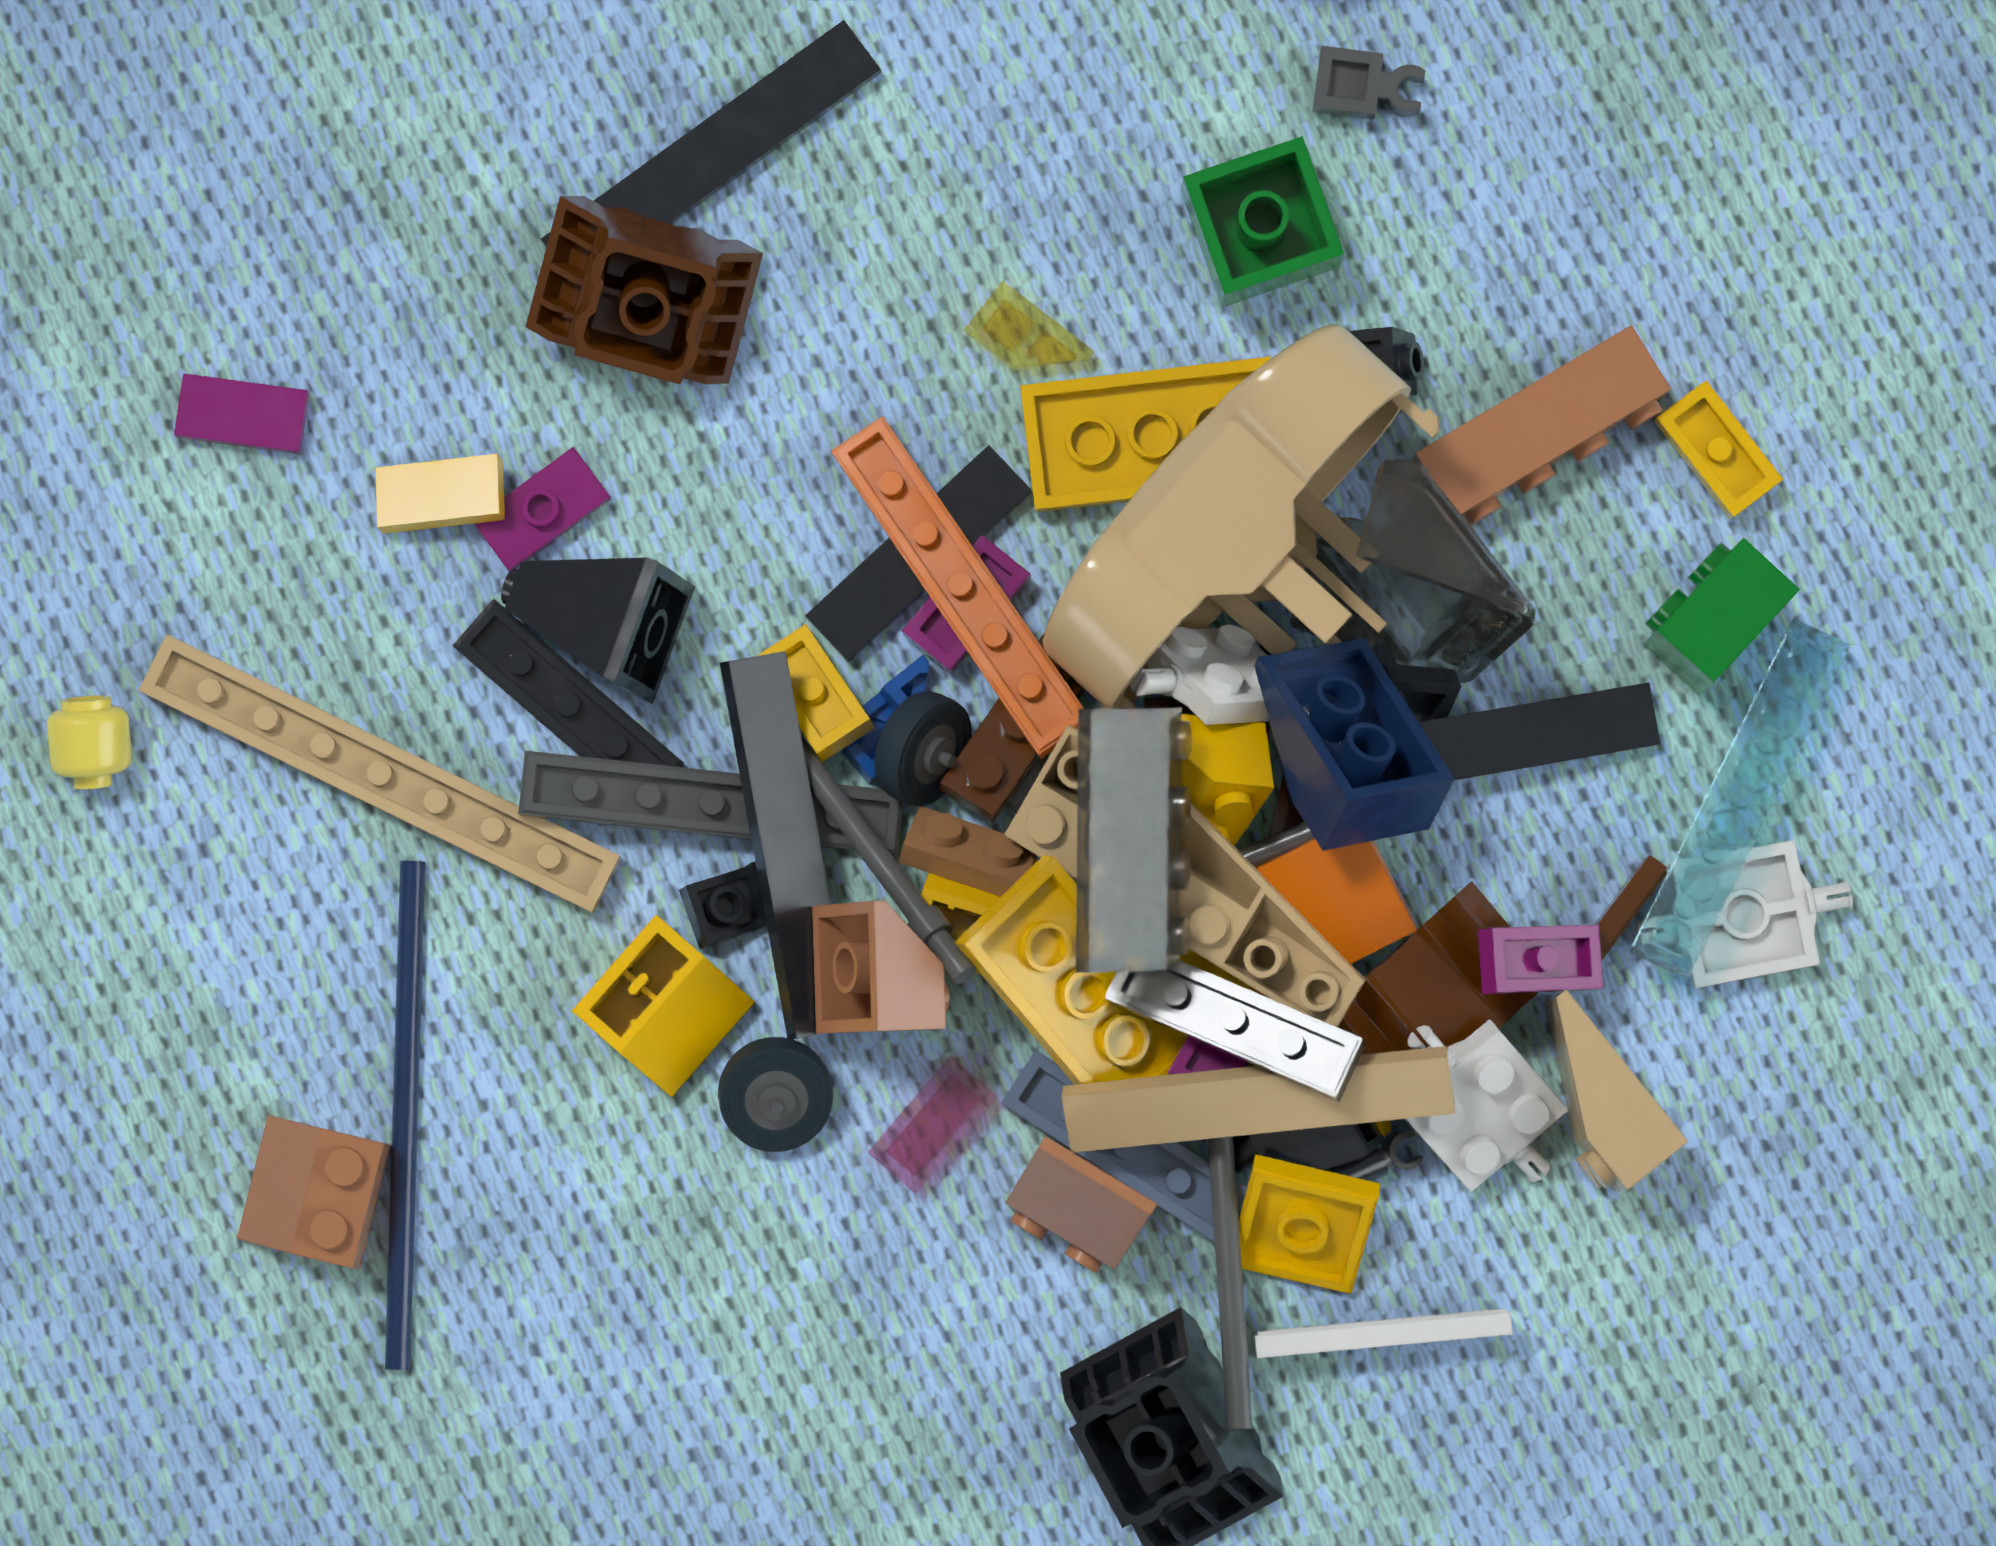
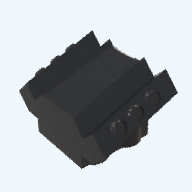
(1160, 1438)

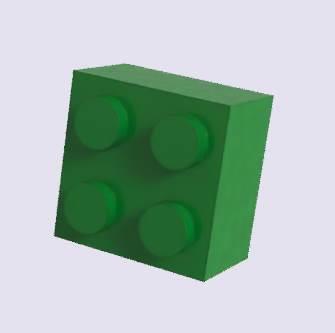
(1262, 221)
(1722, 615)

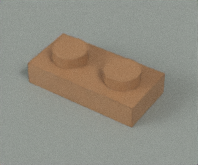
(964, 852)

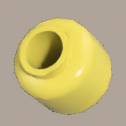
(89, 740)

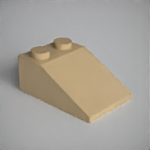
(1609, 1109)

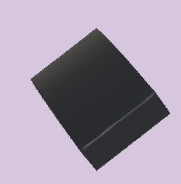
(724, 906)

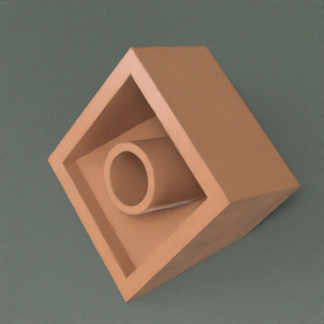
(874, 972)
(314, 1192)

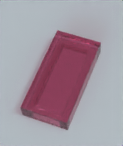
(933, 1124)

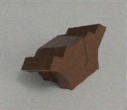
(643, 293)
(1433, 982)

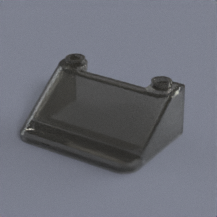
(1426, 578)

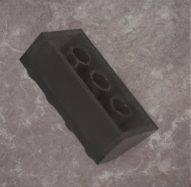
(1131, 838)

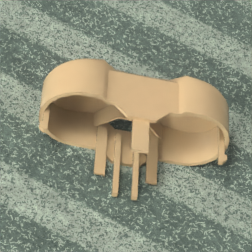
(1236, 518)

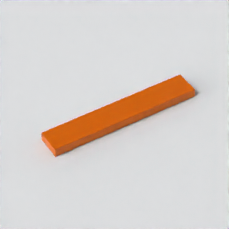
(959, 584)

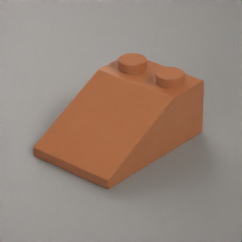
(1079, 1205)

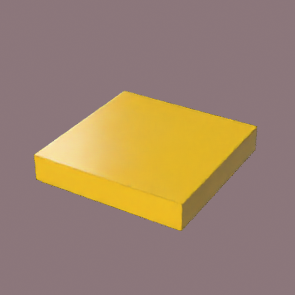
(1305, 1223)

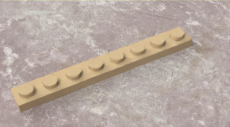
(379, 773)

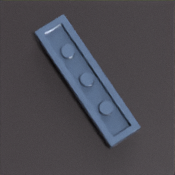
(1161, 1172)

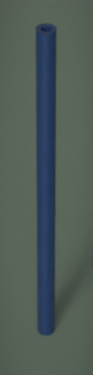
(405, 1115)

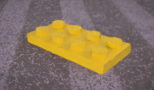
(1108, 433)
(1029, 959)

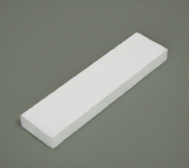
(1382, 1333)

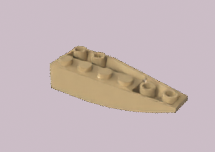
(1230, 905)

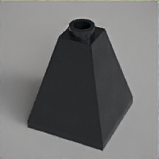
(605, 613)

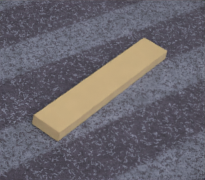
(1253, 1102)

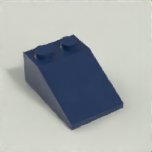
(1350, 745)

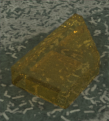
(1023, 333)

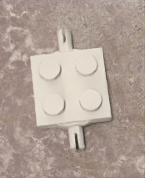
(1208, 673)
(1766, 920)
(1497, 1108)

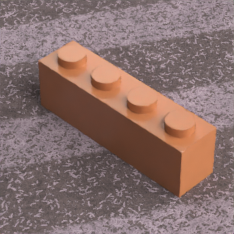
(1546, 423)

